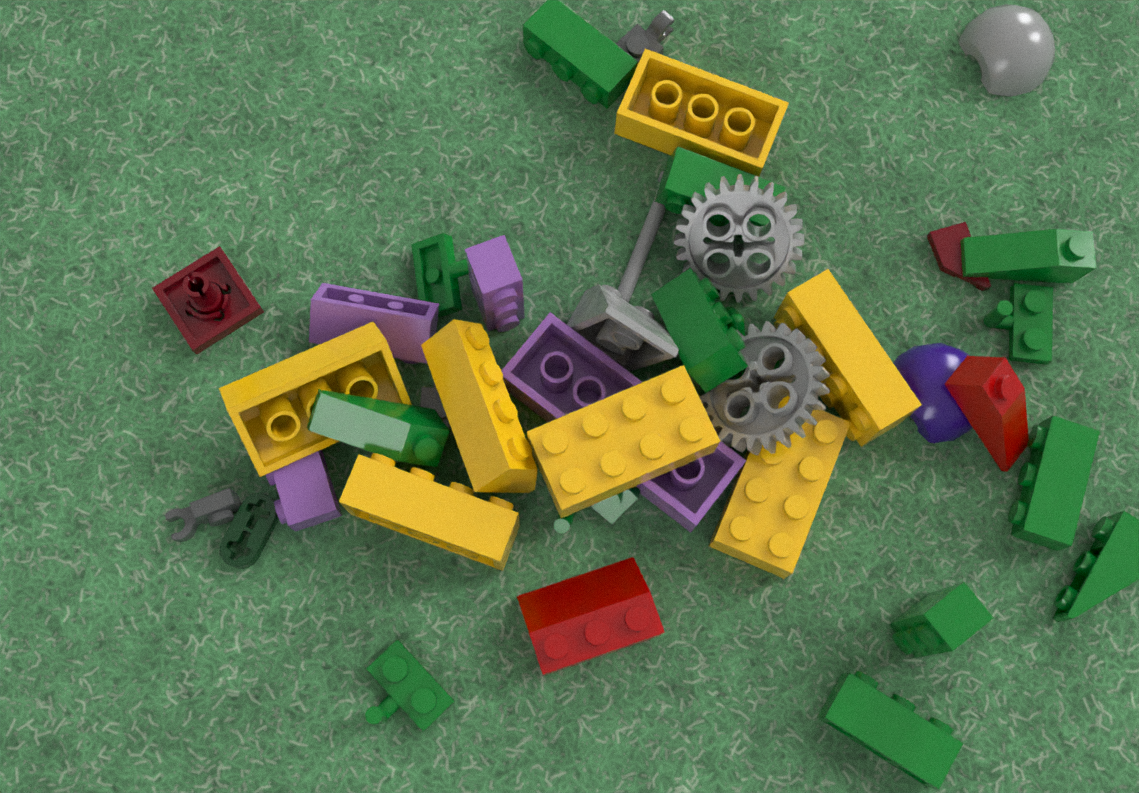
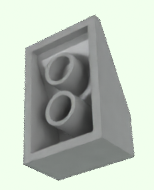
(621, 330)

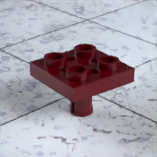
(201, 288)

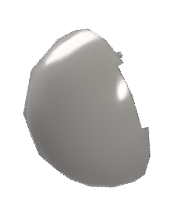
(1011, 48)

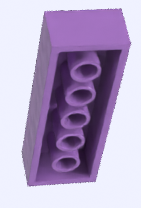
(565, 372)

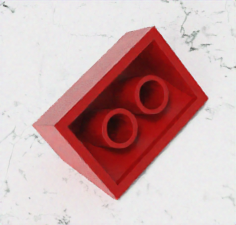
(590, 616)

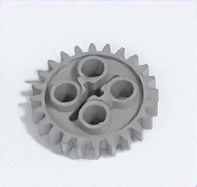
(738, 205)
(765, 388)

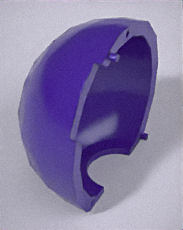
(926, 371)

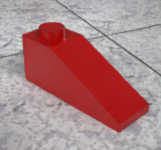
(993, 405)

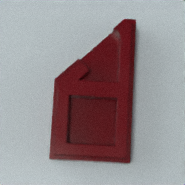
(947, 252)

